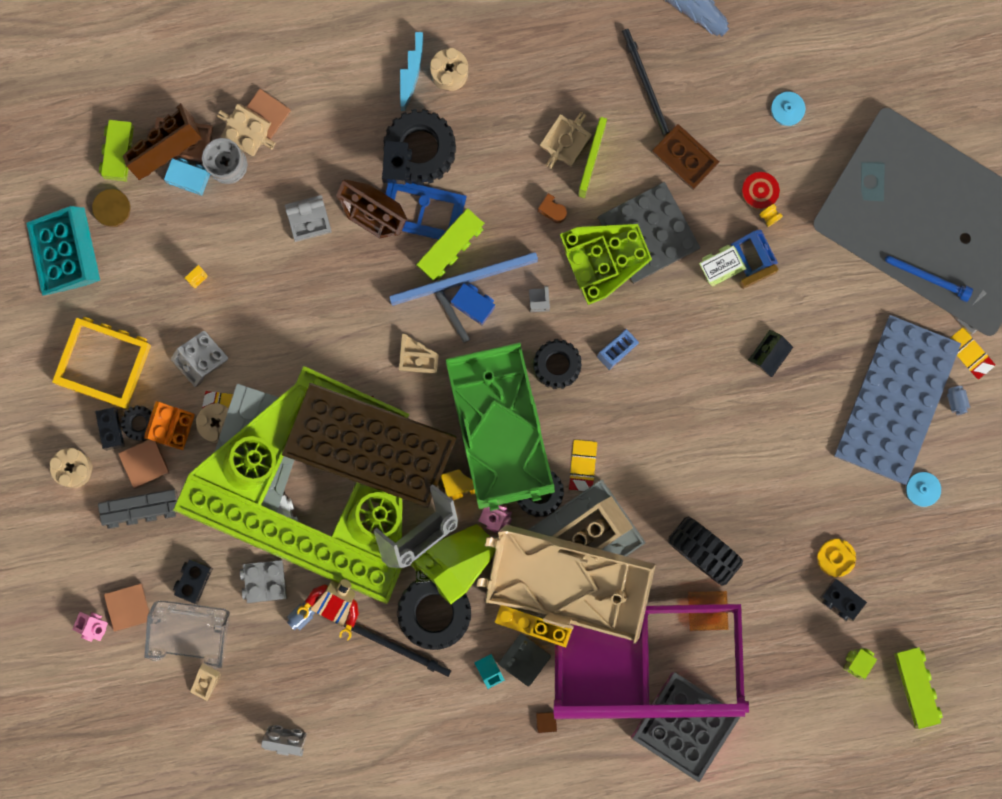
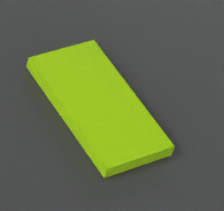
(592, 157)

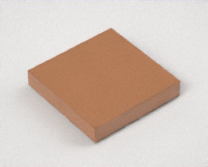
(269, 109)
(143, 463)
(127, 607)

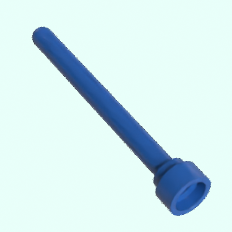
(962, 292)

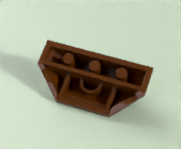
(371, 209)

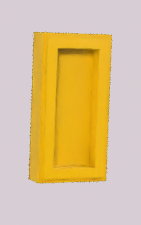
(196, 277)

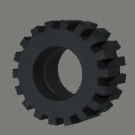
(562, 348)
(548, 507)

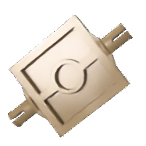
(246, 129)
(565, 140)

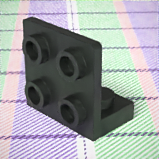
(524, 660)

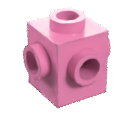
(497, 518)
(90, 626)

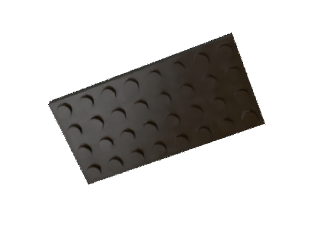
(368, 445)

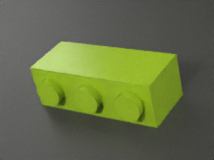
(118, 141)

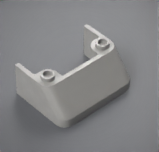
(421, 537)

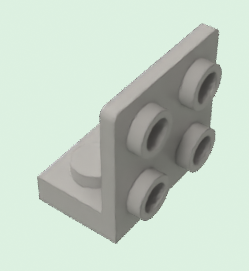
(198, 358)

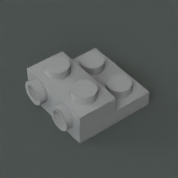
(263, 581)

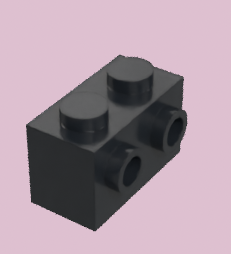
(843, 600)

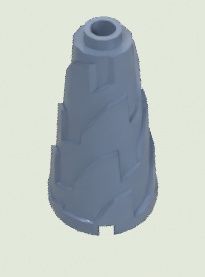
(704, 13)

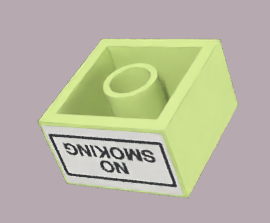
(722, 265)

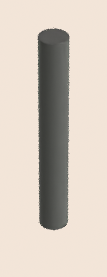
(453, 317)

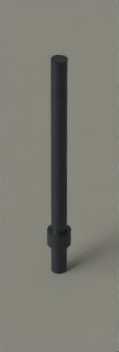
(632, 48)
(431, 665)

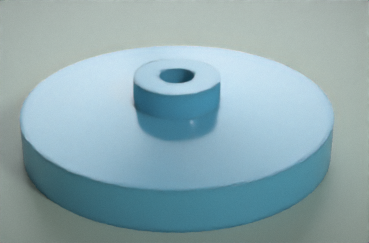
(788, 108)
(923, 489)

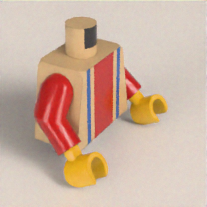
(334, 603)

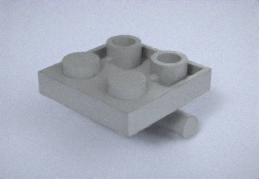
(308, 218)
(284, 740)

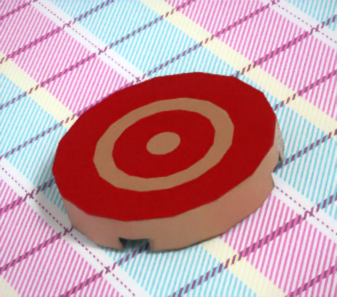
(760, 190)

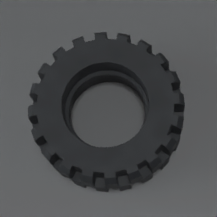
(435, 126)
(705, 551)
(431, 639)

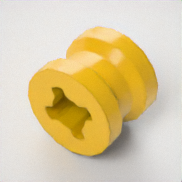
(770, 215)

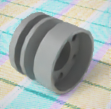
(214, 161)

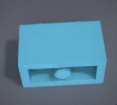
(187, 176)

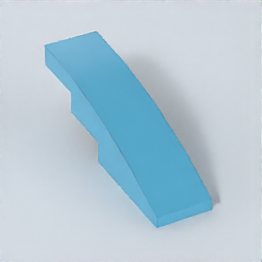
(409, 76)

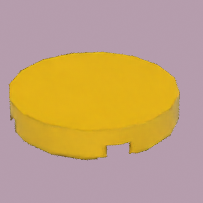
(836, 557)

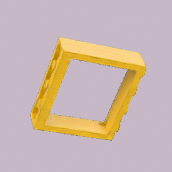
(121, 335)

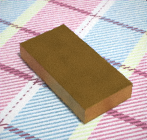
(758, 276)

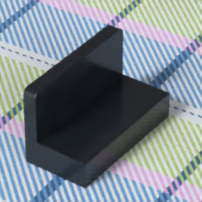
(771, 353)

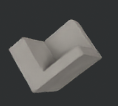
(539, 300)

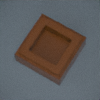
(546, 722)

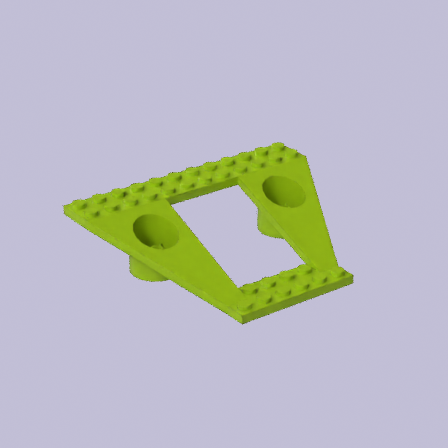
(232, 502)

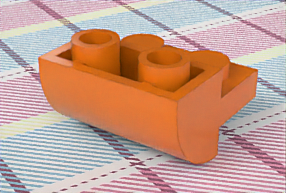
(169, 425)

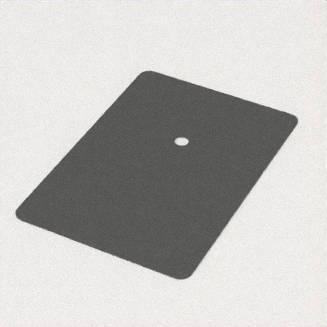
(927, 204)

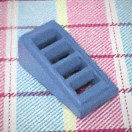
(606, 360)

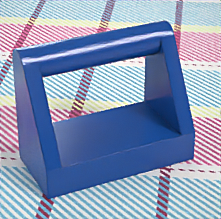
(762, 248)

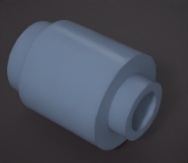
(958, 400)
(296, 620)

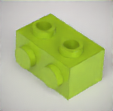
(860, 662)

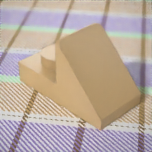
(205, 682)

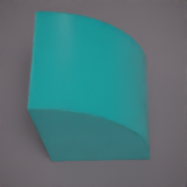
(489, 671)

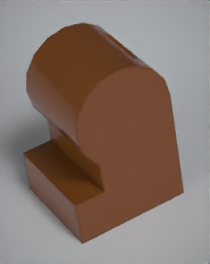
(554, 212)

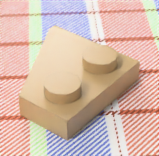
(417, 357)

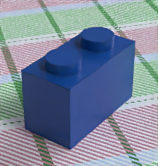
(473, 304)

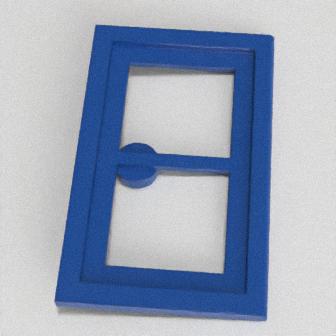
(427, 193)

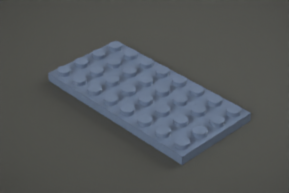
(897, 400)

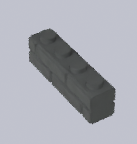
(138, 507)

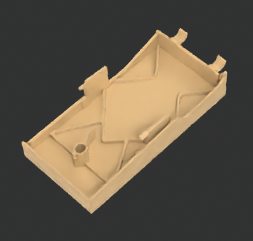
(569, 582)

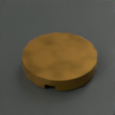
(111, 208)

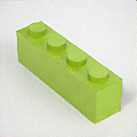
(449, 244)
(918, 688)

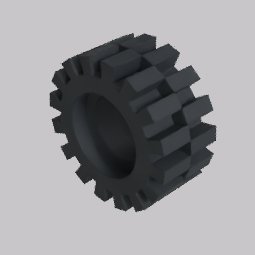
(128, 418)

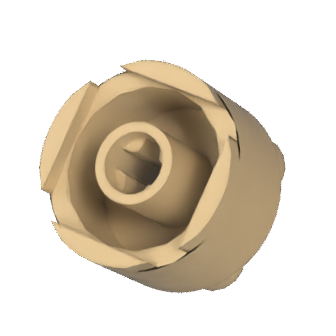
(445, 79)
(206, 419)
(81, 472)

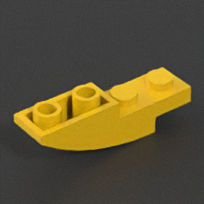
(532, 626)

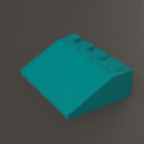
(63, 250)

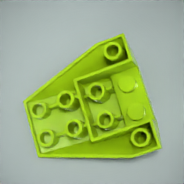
(604, 257)
(456, 561)

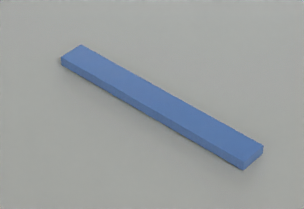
(463, 278)

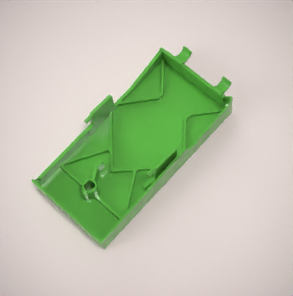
(500, 426)

